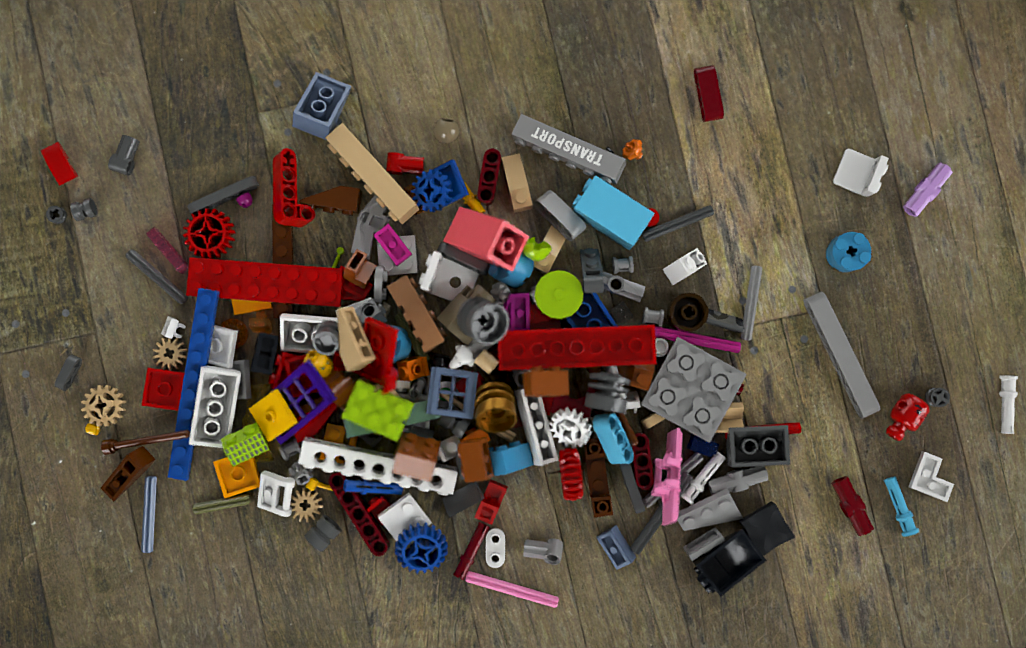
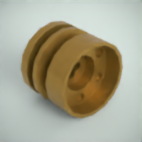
(495, 407)

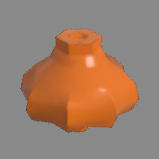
(633, 150)

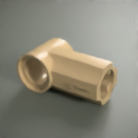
(487, 360)

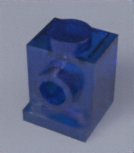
(701, 446)

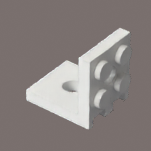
(440, 273)

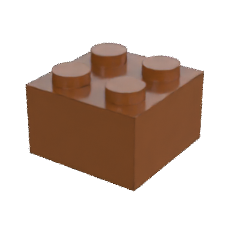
(416, 457)

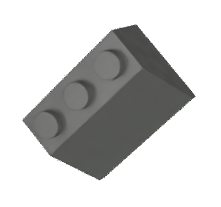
(758, 446)

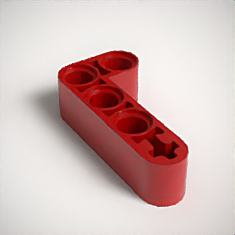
(286, 164)

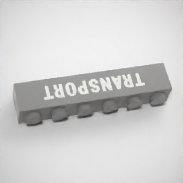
(568, 149)

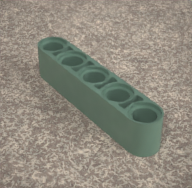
(417, 415)

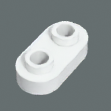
(495, 548)

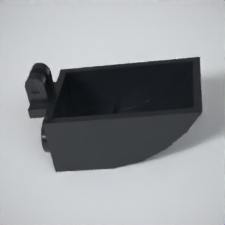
(728, 563)

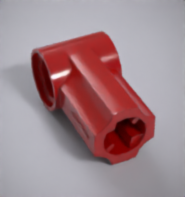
(399, 163)

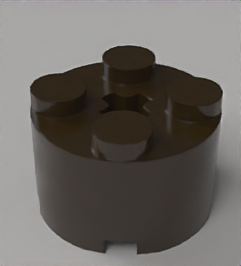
(695, 305)

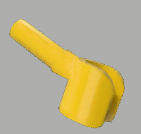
(92, 428)
(313, 483)

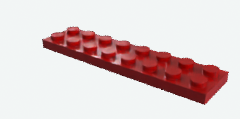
(266, 282)
(577, 347)

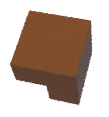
(359, 269)

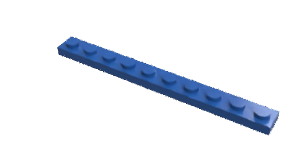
(197, 357)

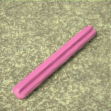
(512, 589)

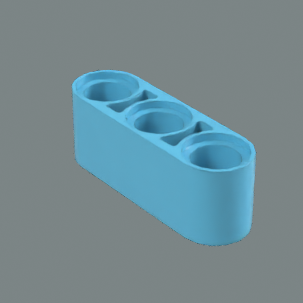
(613, 439)

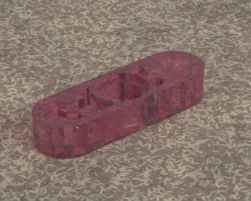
(168, 250)

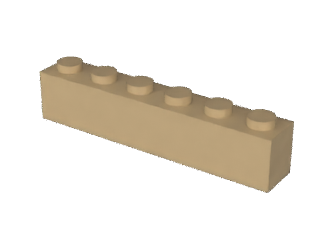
(372, 174)

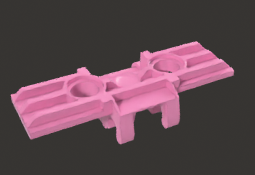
(670, 488)

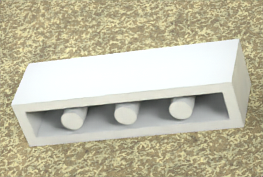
(536, 428)

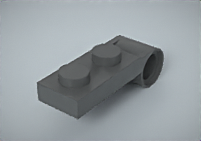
(591, 271)

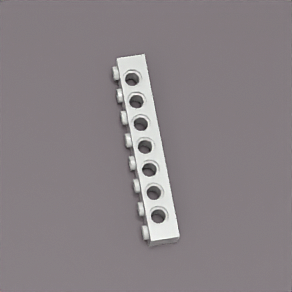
(371, 457)

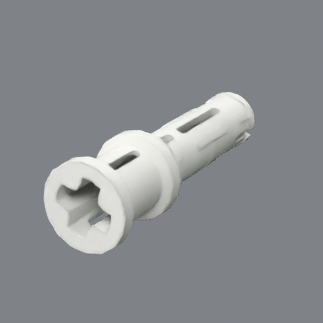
(1008, 395)
(697, 484)

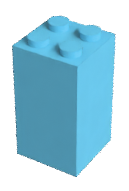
(612, 212)

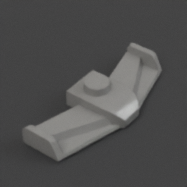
(369, 222)

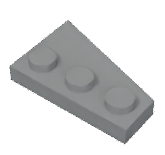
(709, 511)

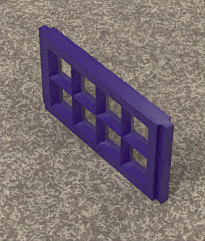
(318, 383)

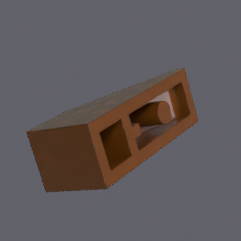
(127, 472)

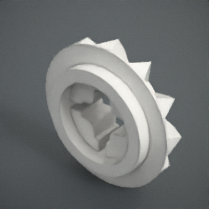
(500, 292)

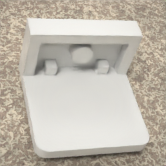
(860, 172)

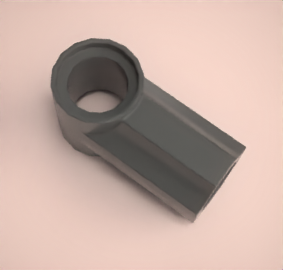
(122, 160)

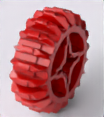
(206, 217)
(570, 474)

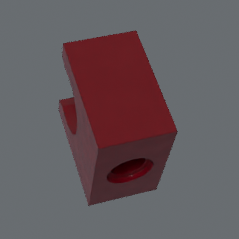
(564, 401)

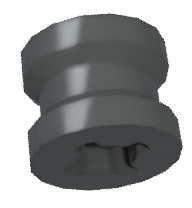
(941, 395)

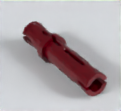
(467, 558)

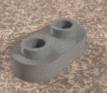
(380, 292)

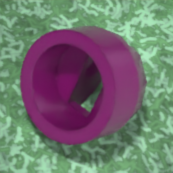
(245, 200)

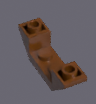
(597, 478)

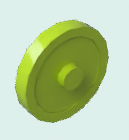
(558, 294)

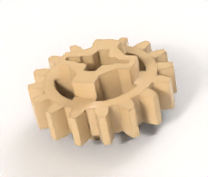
(101, 398)

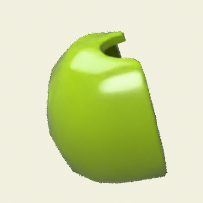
(536, 251)

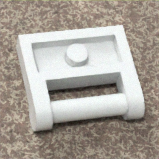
(270, 492)

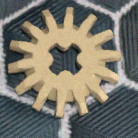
(177, 356)
(311, 499)

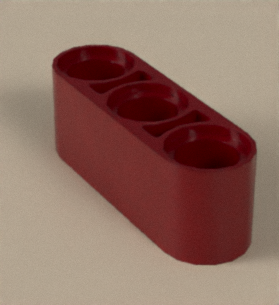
(708, 93)
(493, 168)
(645, 469)

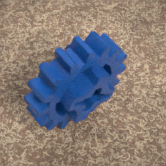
(430, 180)

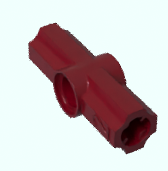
(852, 506)

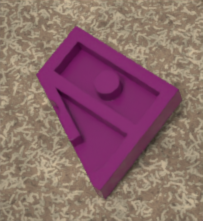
(518, 310)

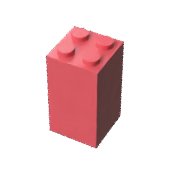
(486, 238)

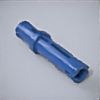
(350, 486)

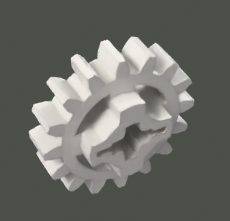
(570, 427)

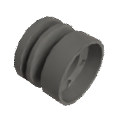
(482, 320)
(607, 392)

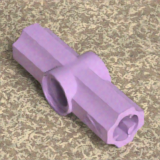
(927, 189)

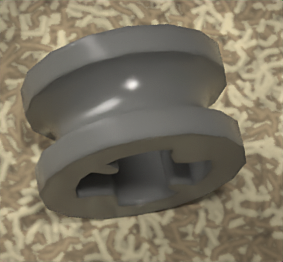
(49, 214)

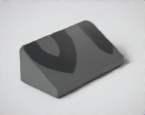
(725, 321)

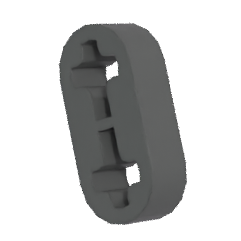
(68, 372)

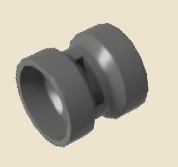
(84, 209)

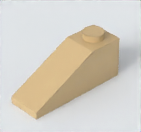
(517, 183)
(556, 241)
(353, 343)

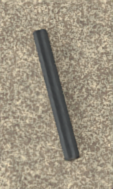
(656, 520)

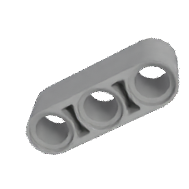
(560, 215)

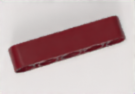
(360, 523)

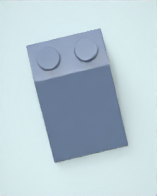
(320, 106)

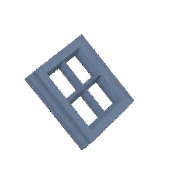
(469, 395)

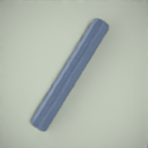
(149, 514)

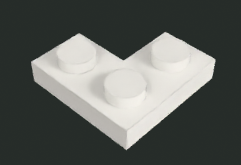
(925, 478)

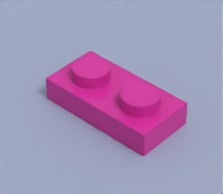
(392, 244)

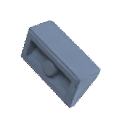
(616, 547)

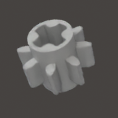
(300, 474)

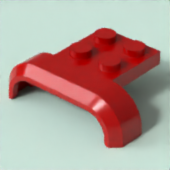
(383, 344)

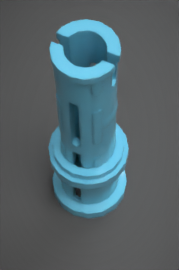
(903, 515)

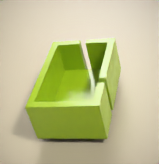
(377, 410)

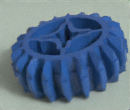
(416, 557)

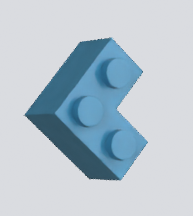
(511, 458)

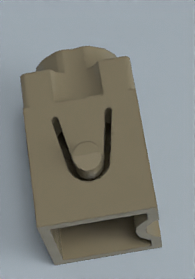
(449, 314)

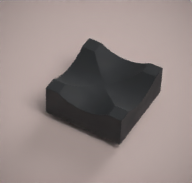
(766, 528)

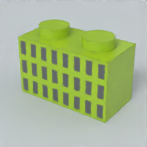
(244, 444)

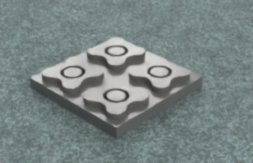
(693, 389)

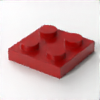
(162, 389)

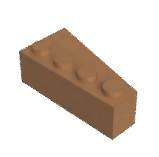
(417, 314)

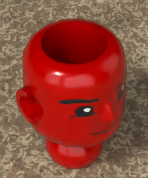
(907, 415)

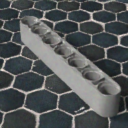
(841, 354)

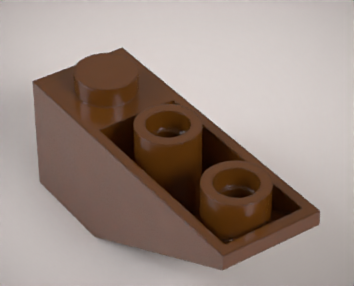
(336, 199)

